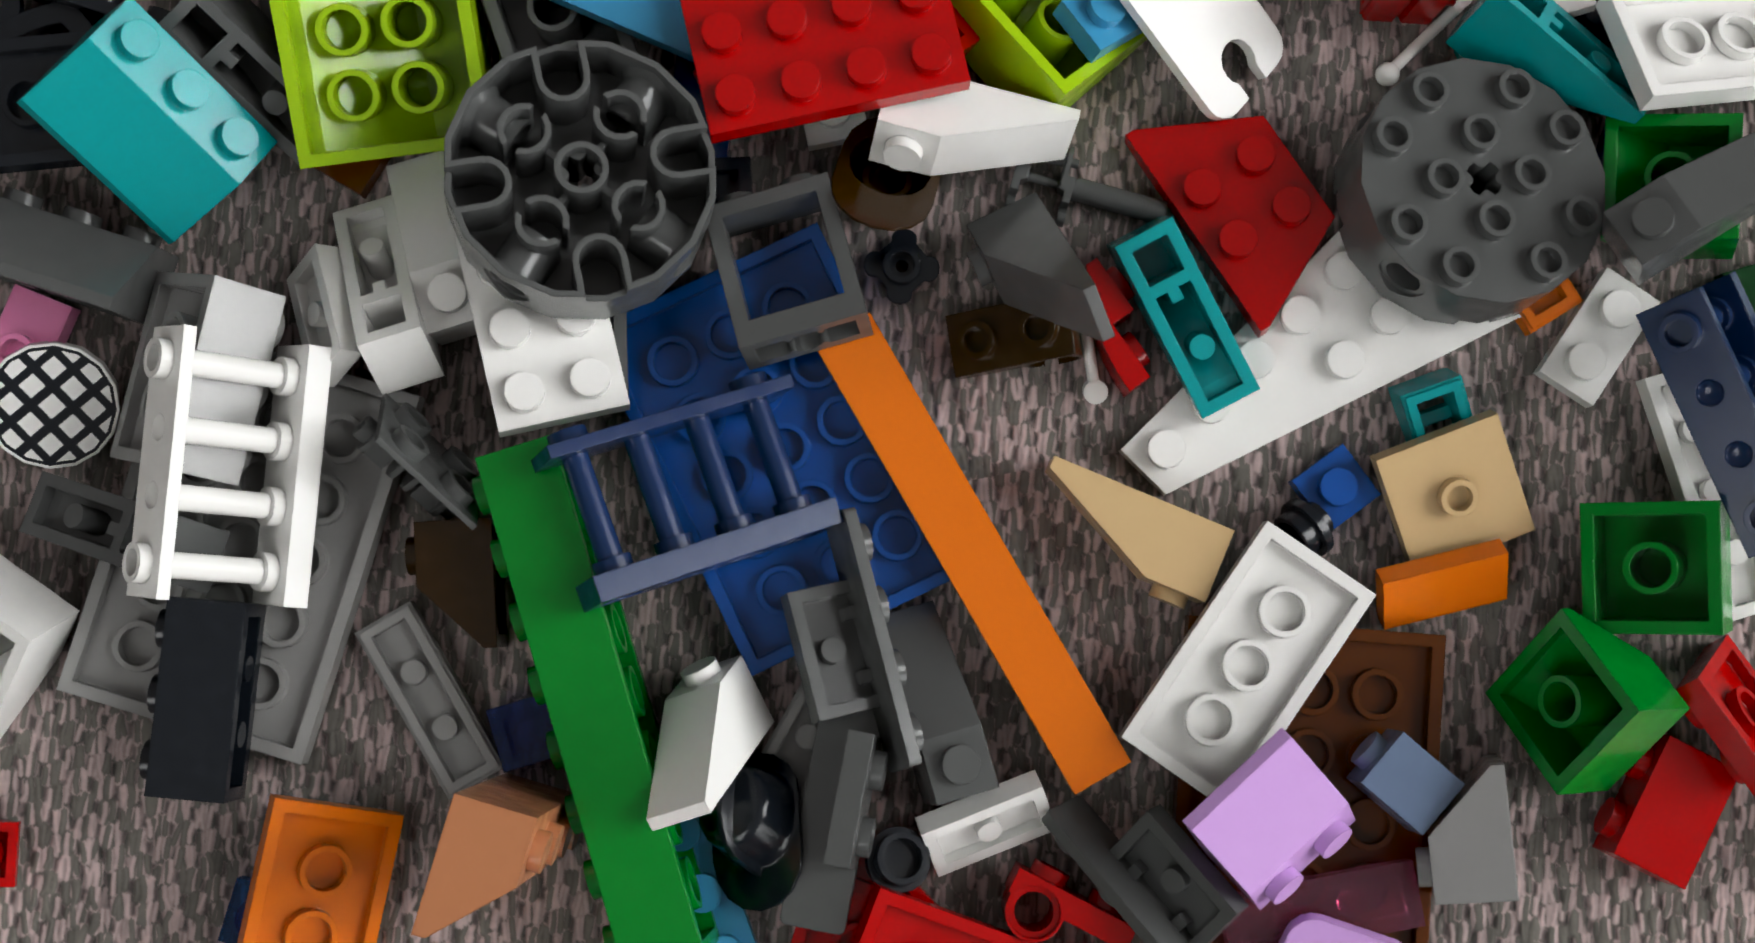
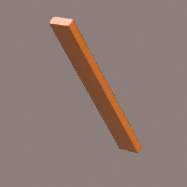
(975, 560)

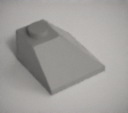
(1472, 842)

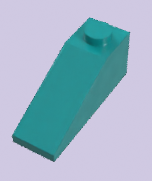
(1551, 49)
(1183, 315)

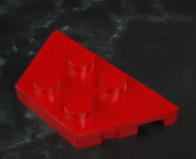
(1239, 205)

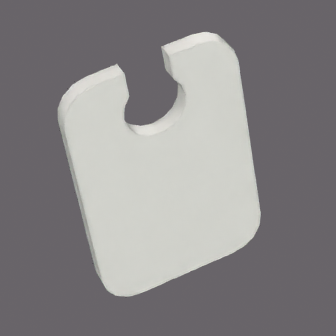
(1192, 40)

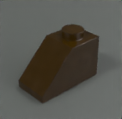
(460, 576)

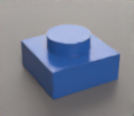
(1336, 485)

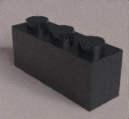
(203, 699)

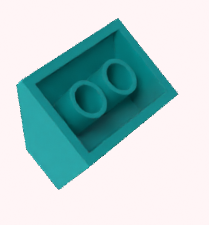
(148, 121)

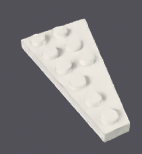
(1319, 354)

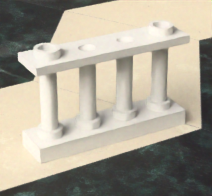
(292, 472)

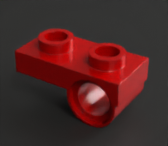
(1065, 904)

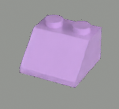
(1271, 821)

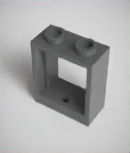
(806, 326)

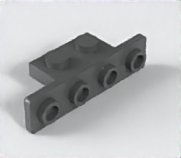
(847, 649)
(836, 821)
(1149, 875)

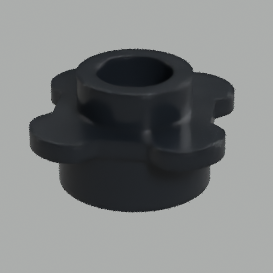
(901, 284)

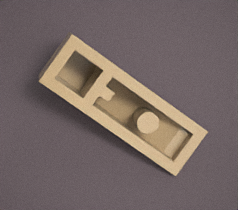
(1153, 538)

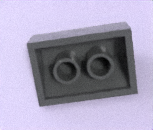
(77, 258)

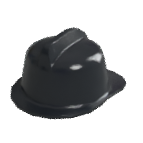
(757, 834)

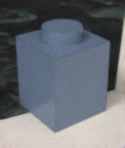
(1403, 779)

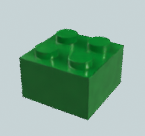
(1657, 567)

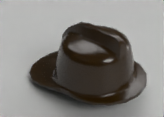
(876, 192)

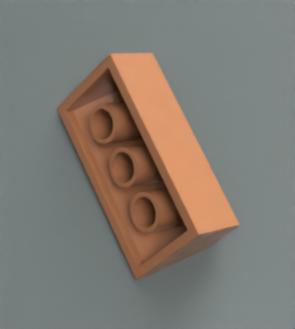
(491, 845)

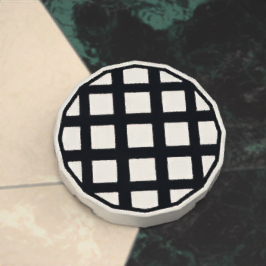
(56, 404)

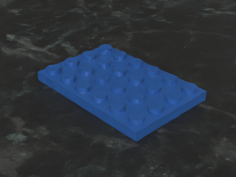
(687, 352)

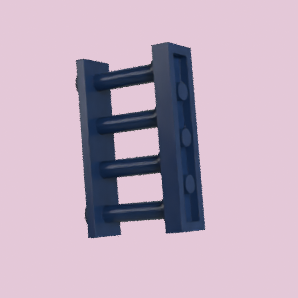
(1709, 364)
(677, 552)

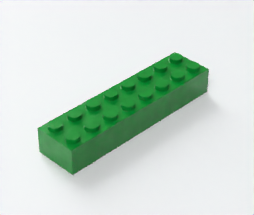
(594, 700)

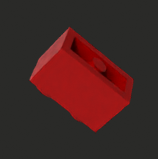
(1665, 811)

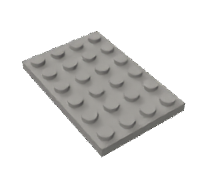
(301, 647)

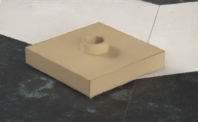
(1453, 488)

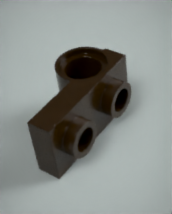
(1005, 340)

